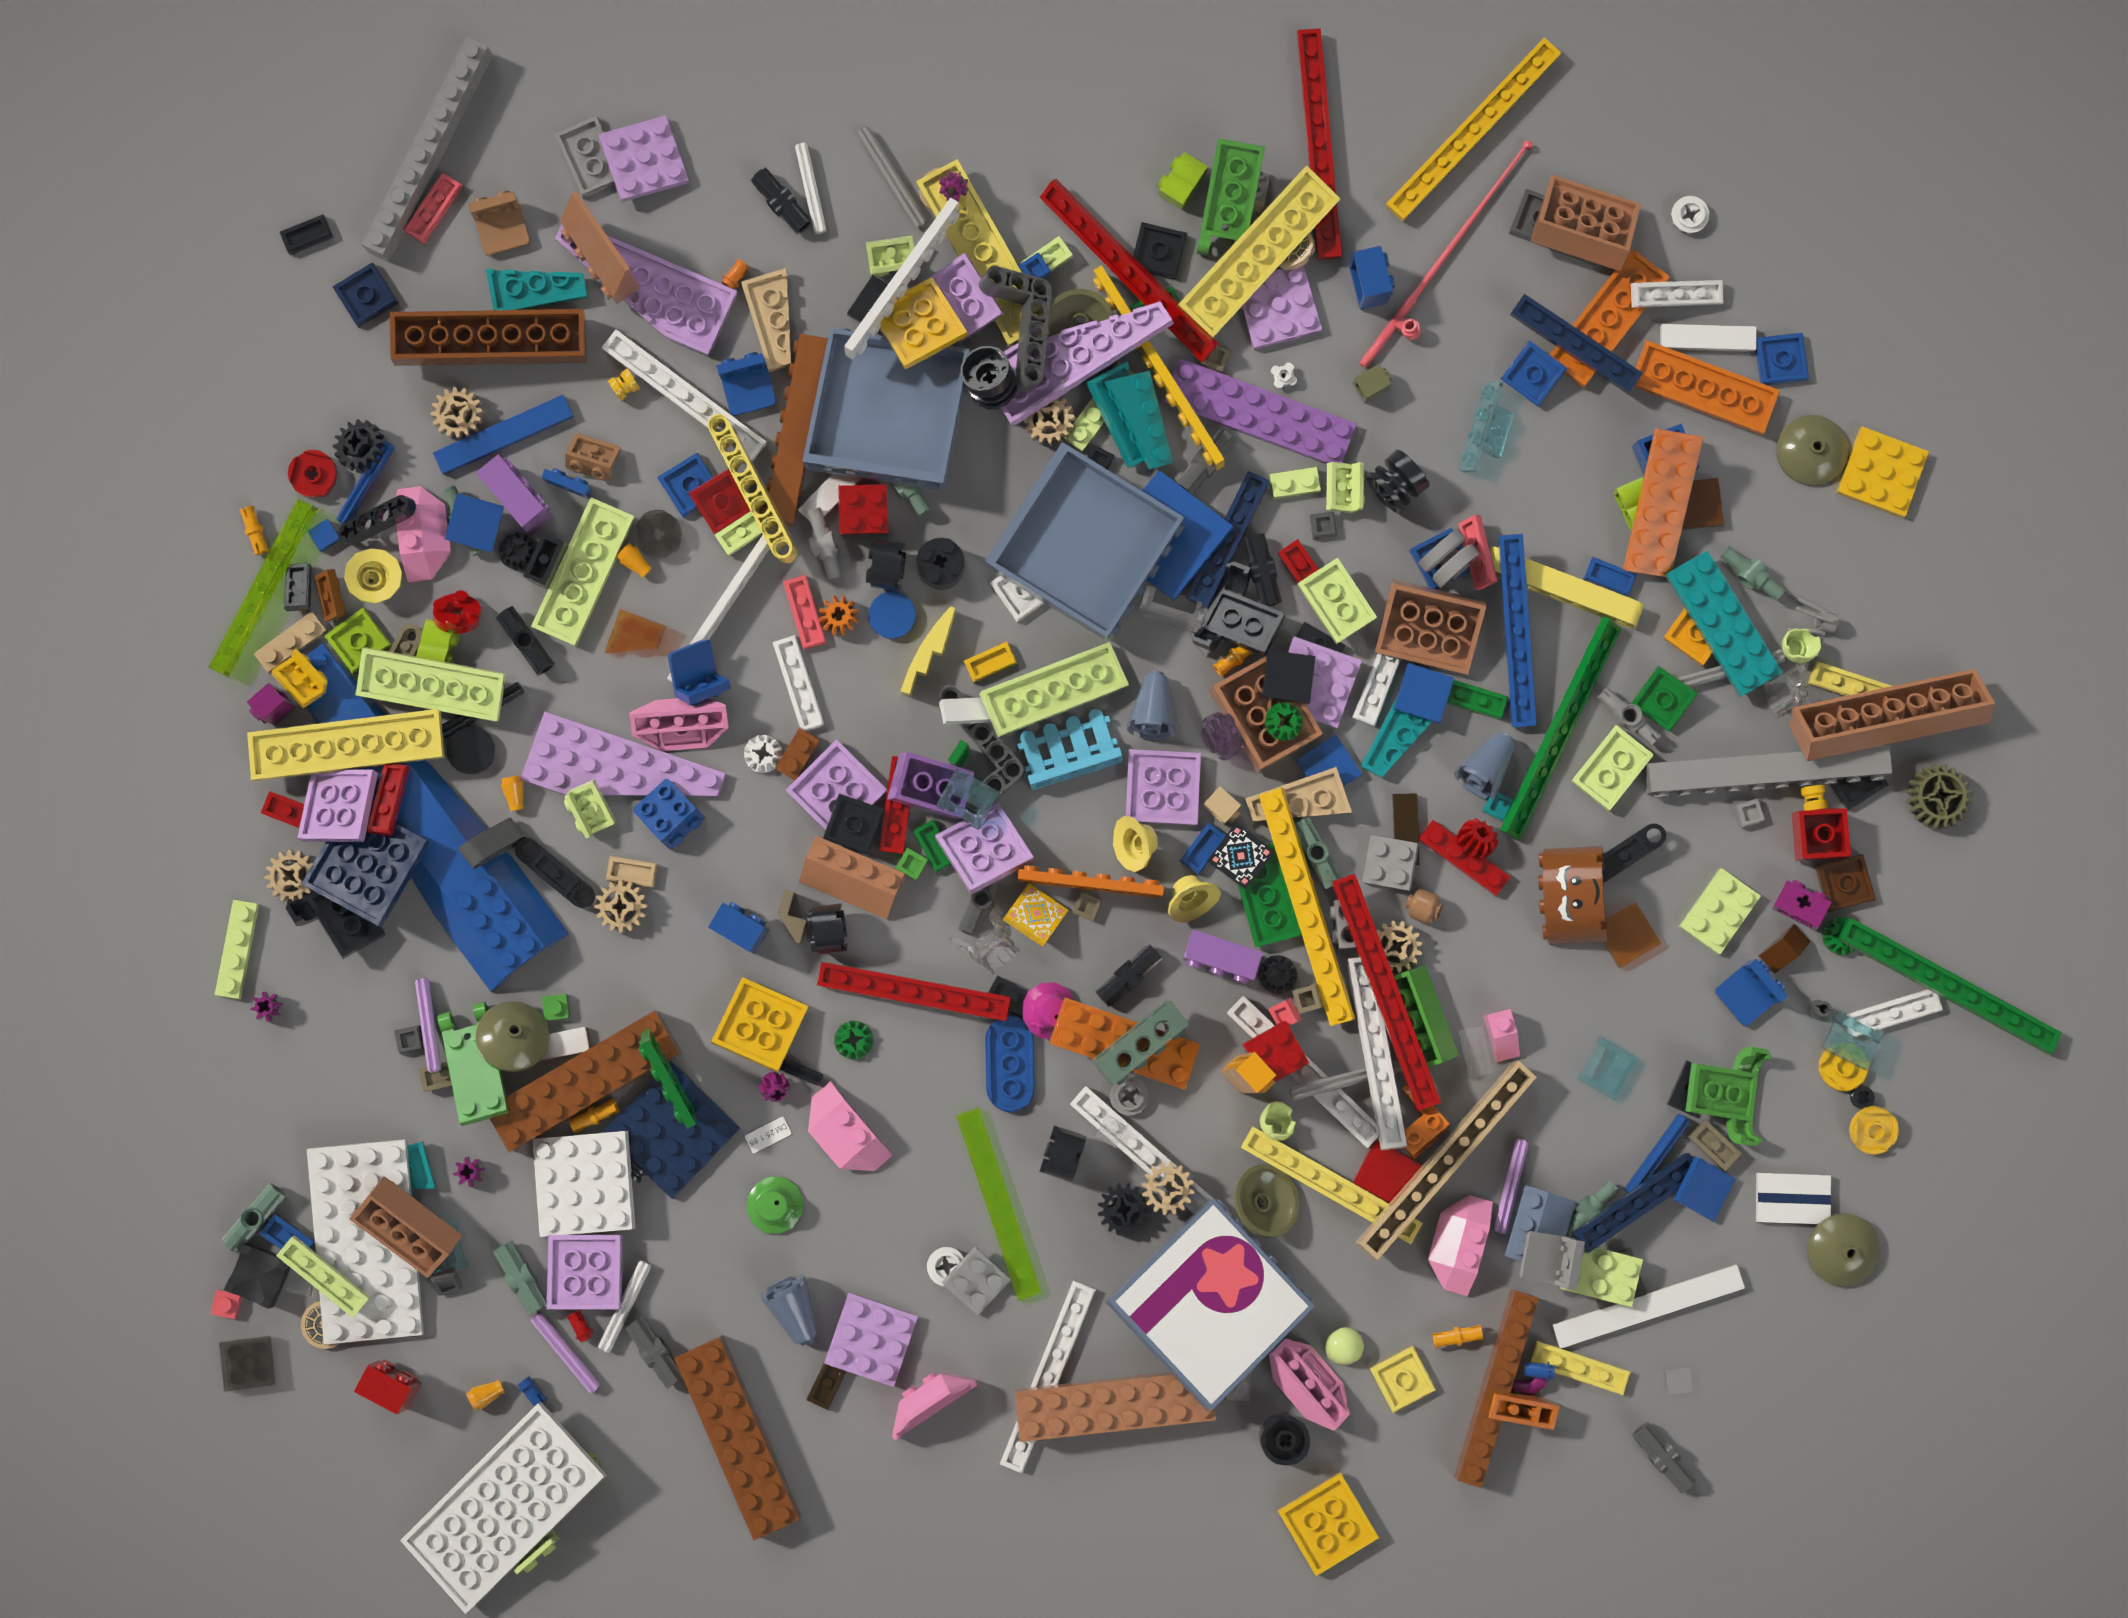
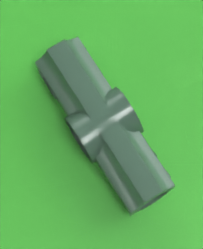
(1325, 867)
(243, 1229)
(520, 1277)

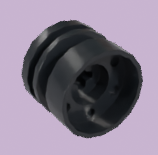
(989, 377)
(1401, 477)

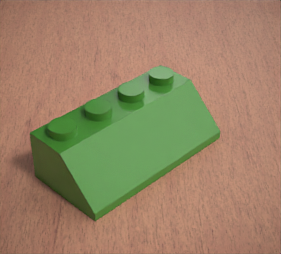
(1426, 1015)

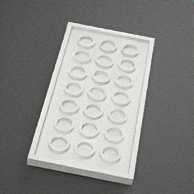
(338, 1185)
(503, 1507)

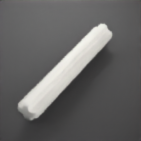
(810, 188)
(627, 1301)

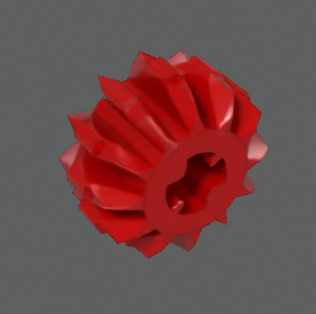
(1477, 838)

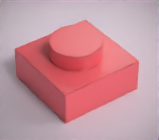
(1285, 1011)
(226, 1304)

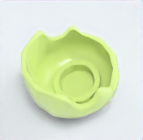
(1800, 645)
(1277, 1121)
(1344, 1346)

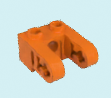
(1424, 1130)

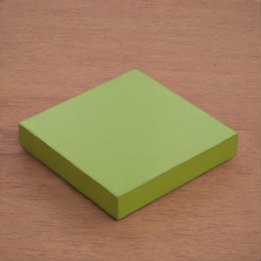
(355, 634)

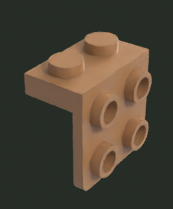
(499, 222)

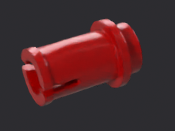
(580, 1326)

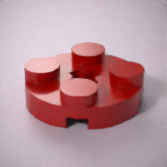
(305, 462)
(456, 602)

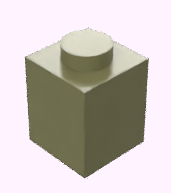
(1372, 382)

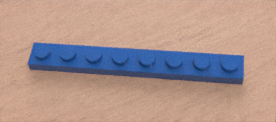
(1517, 630)

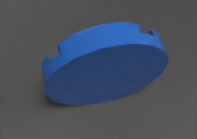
(892, 615)

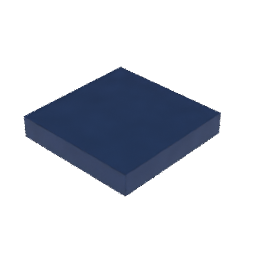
(365, 294)

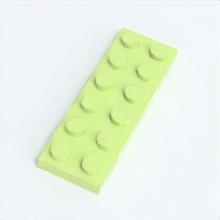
(583, 572)
(430, 684)
(1053, 689)

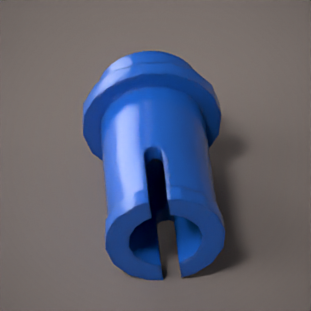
(1539, 1370)
(531, 1391)

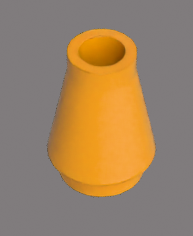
(634, 560)
(513, 791)
(484, 1394)

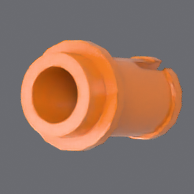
(735, 274)

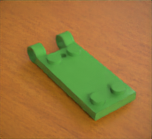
(1231, 191)
(474, 1082)

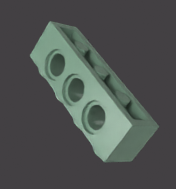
(1107, 1060)

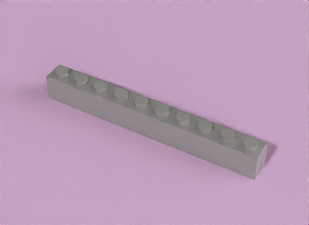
(427, 149)
(1763, 770)

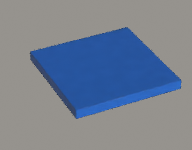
(1196, 544)

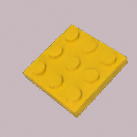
(921, 324)
(1882, 472)
(759, 1024)
(1328, 1524)

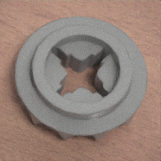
(1127, 1107)

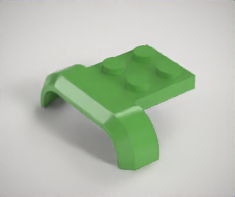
(1729, 1093)

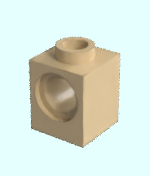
(1222, 806)

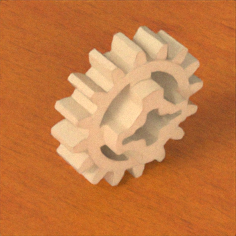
(448, 416)
(1044, 427)
(284, 882)
(621, 894)
(1410, 938)
(1169, 1177)

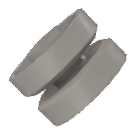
(1449, 558)

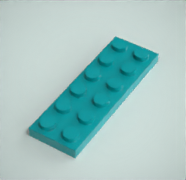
(1723, 623)

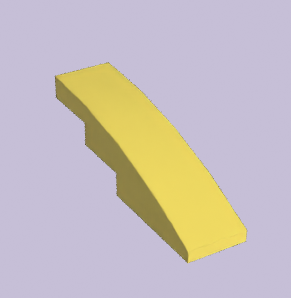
(933, 644)

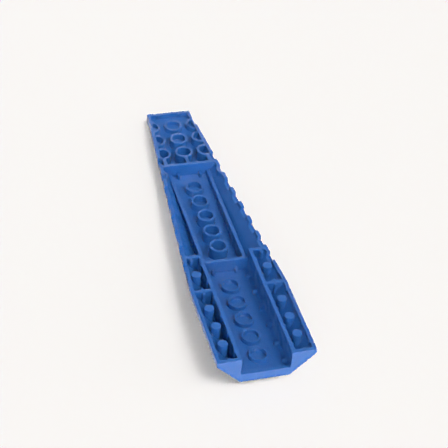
(485, 910)

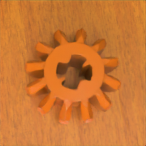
(831, 612)

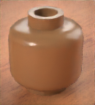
(1424, 906)

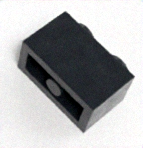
(545, 561)

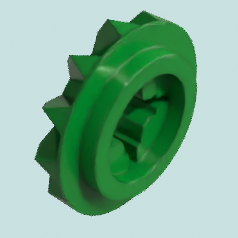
(1272, 721)
(1831, 928)
(863, 1046)

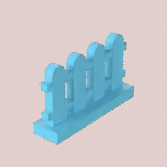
(1085, 762)

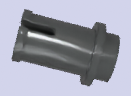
(1815, 1012)

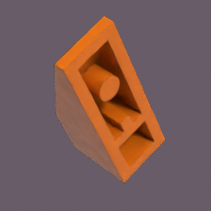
(1524, 1410)

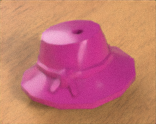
(1041, 1007)

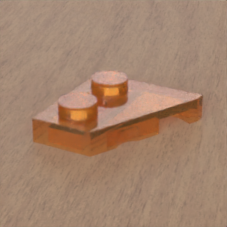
(634, 633)

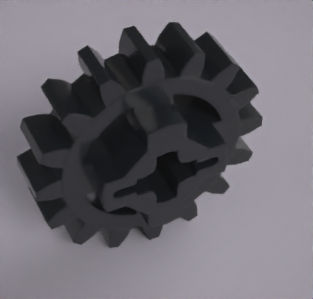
(359, 445)
(1112, 1211)

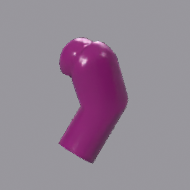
(1530, 1387)

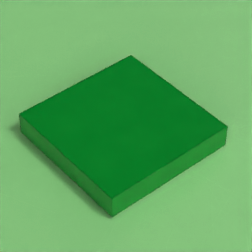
(1664, 698)

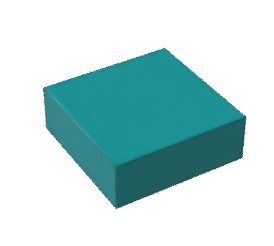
(1498, 807)

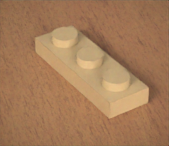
(295, 637)

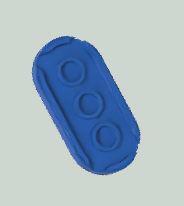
(1009, 1064)

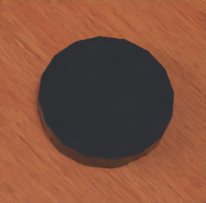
(470, 750)

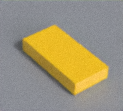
(990, 662)

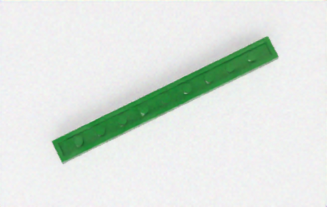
(1560, 728)
(1949, 986)

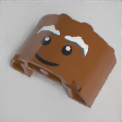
(1573, 895)

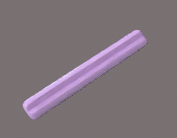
(428, 1025)
(1511, 1186)
(565, 1352)

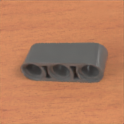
(491, 843)

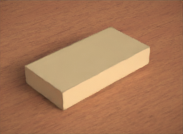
(631, 870)

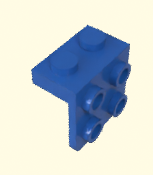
(746, 383)
(695, 673)
(668, 814)
(1750, 991)

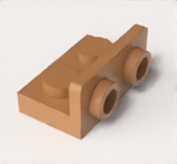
(591, 457)

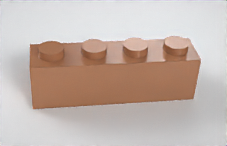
(851, 877)
(406, 1227)

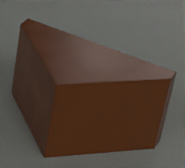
(1784, 949)

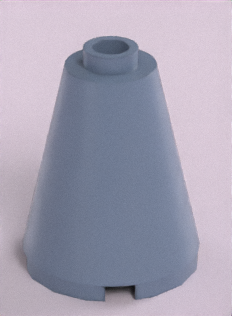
(1153, 709)
(1487, 766)
(792, 1308)

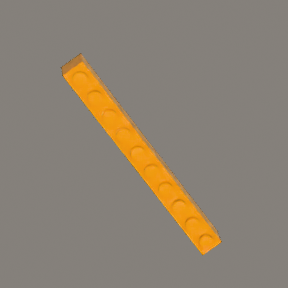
(1249, 1074)

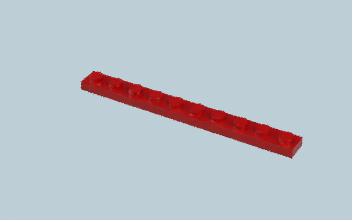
(1318, 135)
(1126, 267)
(1386, 992)

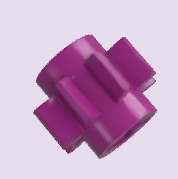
(956, 180)
(260, 1008)
(774, 1087)
(472, 1165)

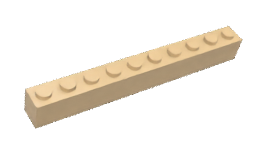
(1445, 1160)

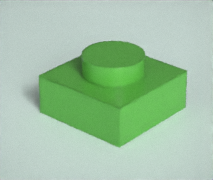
(911, 864)
(556, 1007)

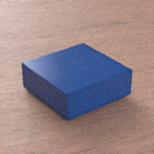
(1035, 266)
(324, 535)

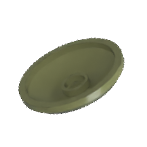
(1075, 304)
(1799, 457)
(508, 1050)
(1276, 1198)
(1830, 1245)

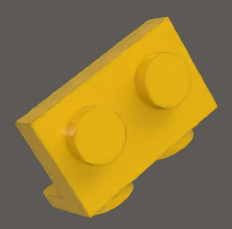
(300, 679)

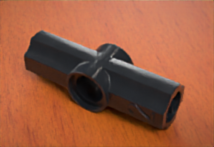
(781, 201)
(1263, 569)
(516, 629)
(1129, 975)

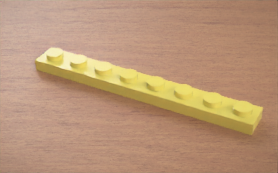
(1321, 1179)

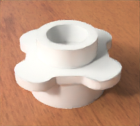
(1281, 382)

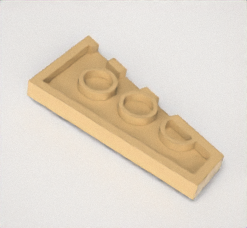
(770, 313)
(1309, 796)

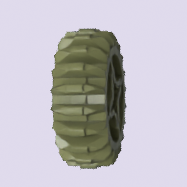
(1938, 787)

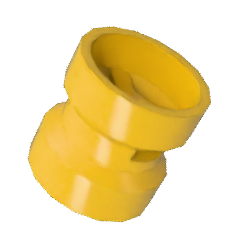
(623, 384)
(1814, 792)

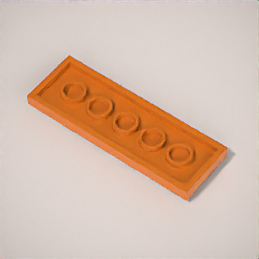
(1610, 312)
(1705, 388)
(1662, 502)
(1101, 883)
(1092, 1030)

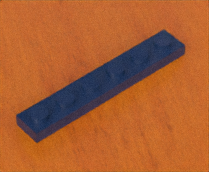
(1576, 344)
(1239, 516)
(1633, 1204)

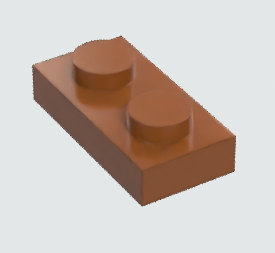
(330, 595)
(798, 753)

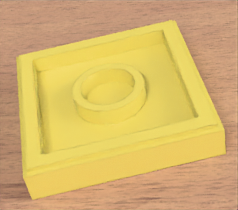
(1402, 1379)

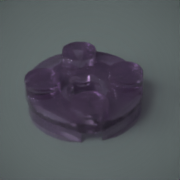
(1221, 735)

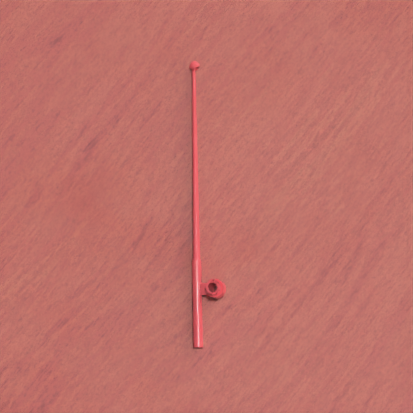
(1411, 328)

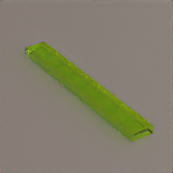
(263, 588)
(998, 1204)

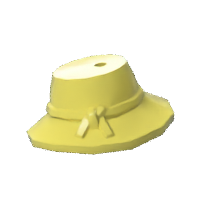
(377, 566)
(1134, 843)
(1192, 898)

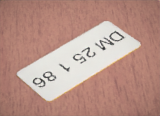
(768, 1135)

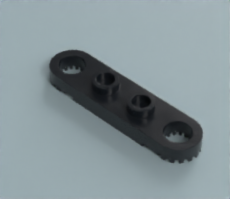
(1630, 851)
(554, 873)

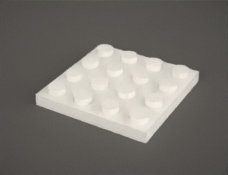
(584, 1183)

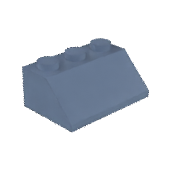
(1539, 1213)

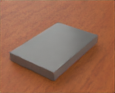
(585, 156)

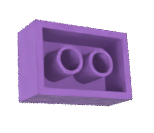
(515, 494)
(921, 782)
(1222, 957)

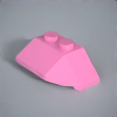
(423, 536)
(679, 726)
(844, 1132)
(1460, 1243)
(1309, 1383)
(929, 1399)

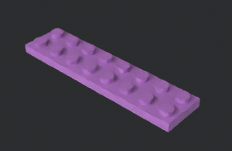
(1263, 414)

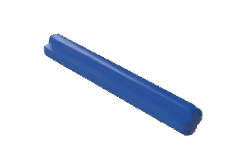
(364, 485)
(1659, 1152)

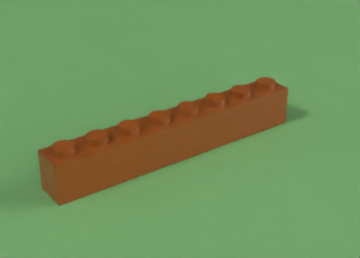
(789, 470)
(1497, 1379)

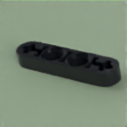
(377, 524)

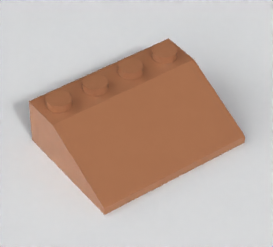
(1586, 223)
(597, 250)
(1430, 626)
(1242, 700)

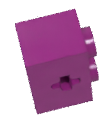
(270, 705)
(1808, 916)

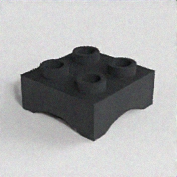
(258, 1276)

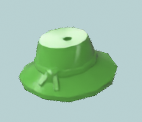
(772, 1217)

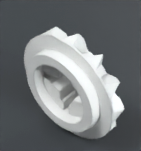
(1691, 204)
(768, 763)
(936, 1259)

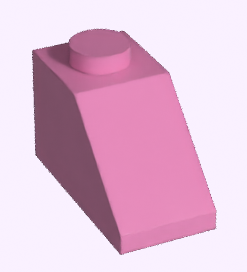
(1502, 1035)

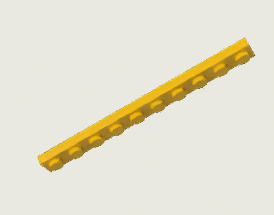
(1473, 129)
(1163, 377)
(1306, 906)

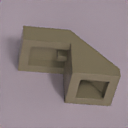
(795, 926)
(1309, 997)

